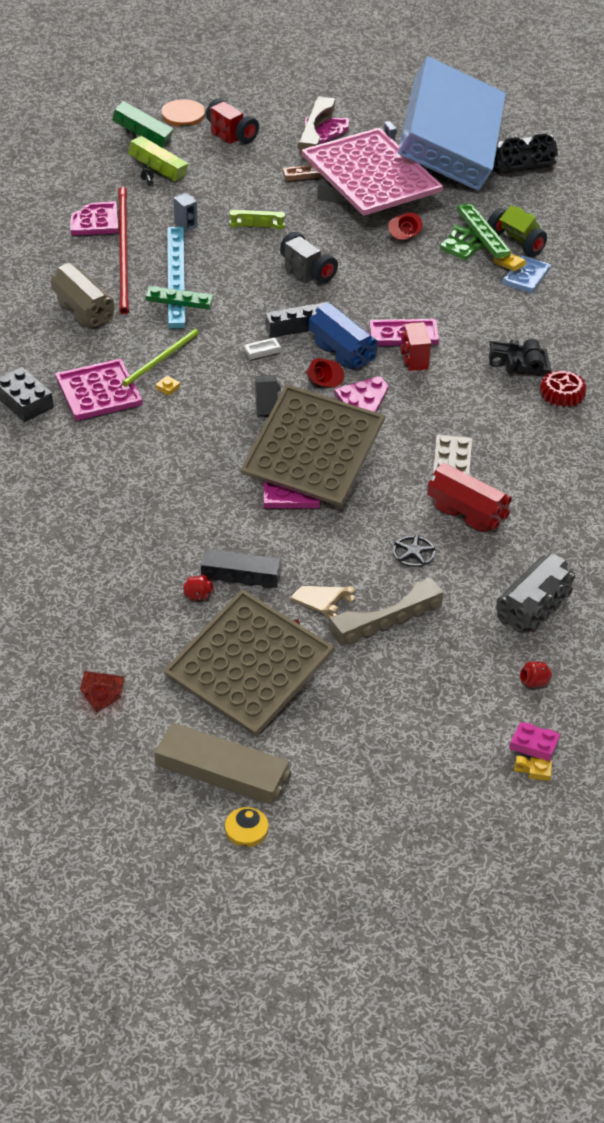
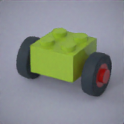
(521, 227)

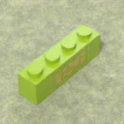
(158, 158)

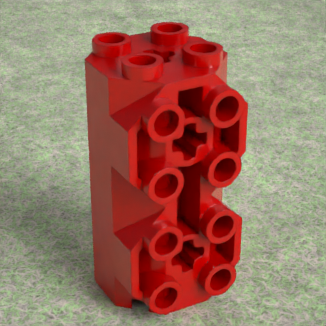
(461, 493)

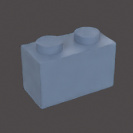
(185, 212)

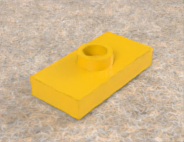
(512, 262)

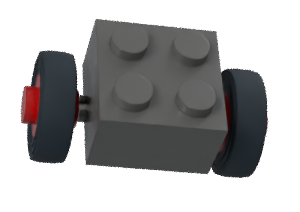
(305, 260)

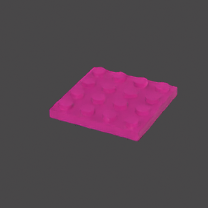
(97, 389)

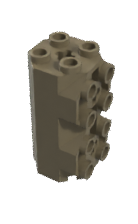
(82, 296)

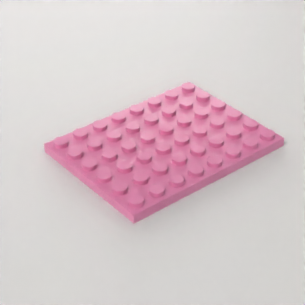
(371, 171)

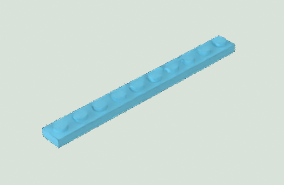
(176, 313)

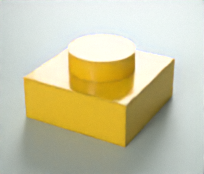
(168, 385)

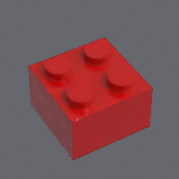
(415, 346)

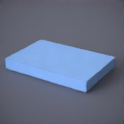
(528, 276)

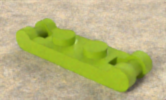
(256, 219)

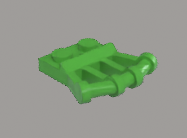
(459, 246)

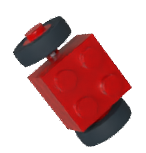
(229, 123)

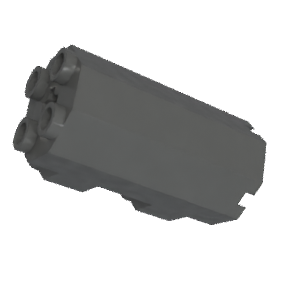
(534, 592)

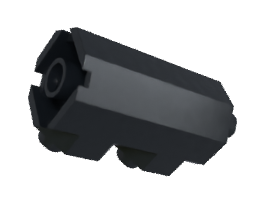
(525, 153)

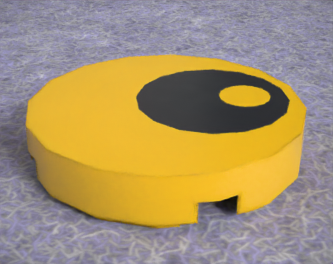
(246, 826)

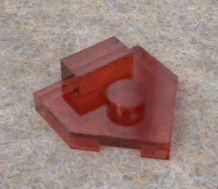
(101, 689)

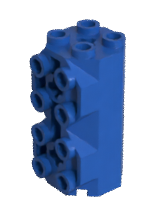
(341, 334)

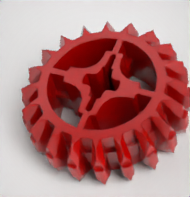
(563, 388)

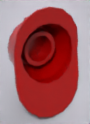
(405, 226)
(325, 373)

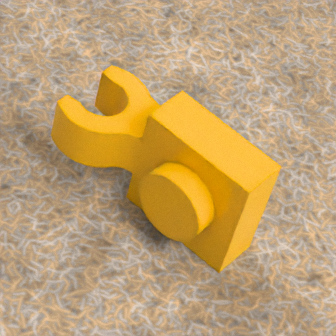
(536, 767)

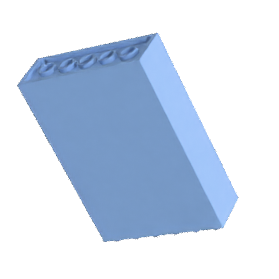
(452, 123)

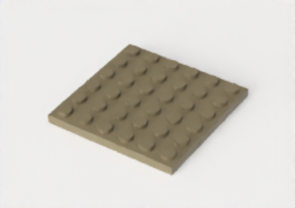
(313, 445)
(249, 661)

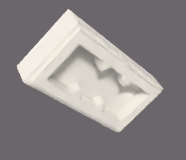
(262, 348)

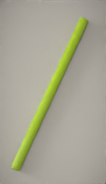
(160, 357)

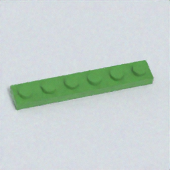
(483, 230)

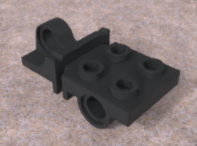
(523, 357)

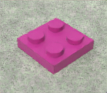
(534, 741)

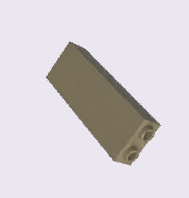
(222, 763)

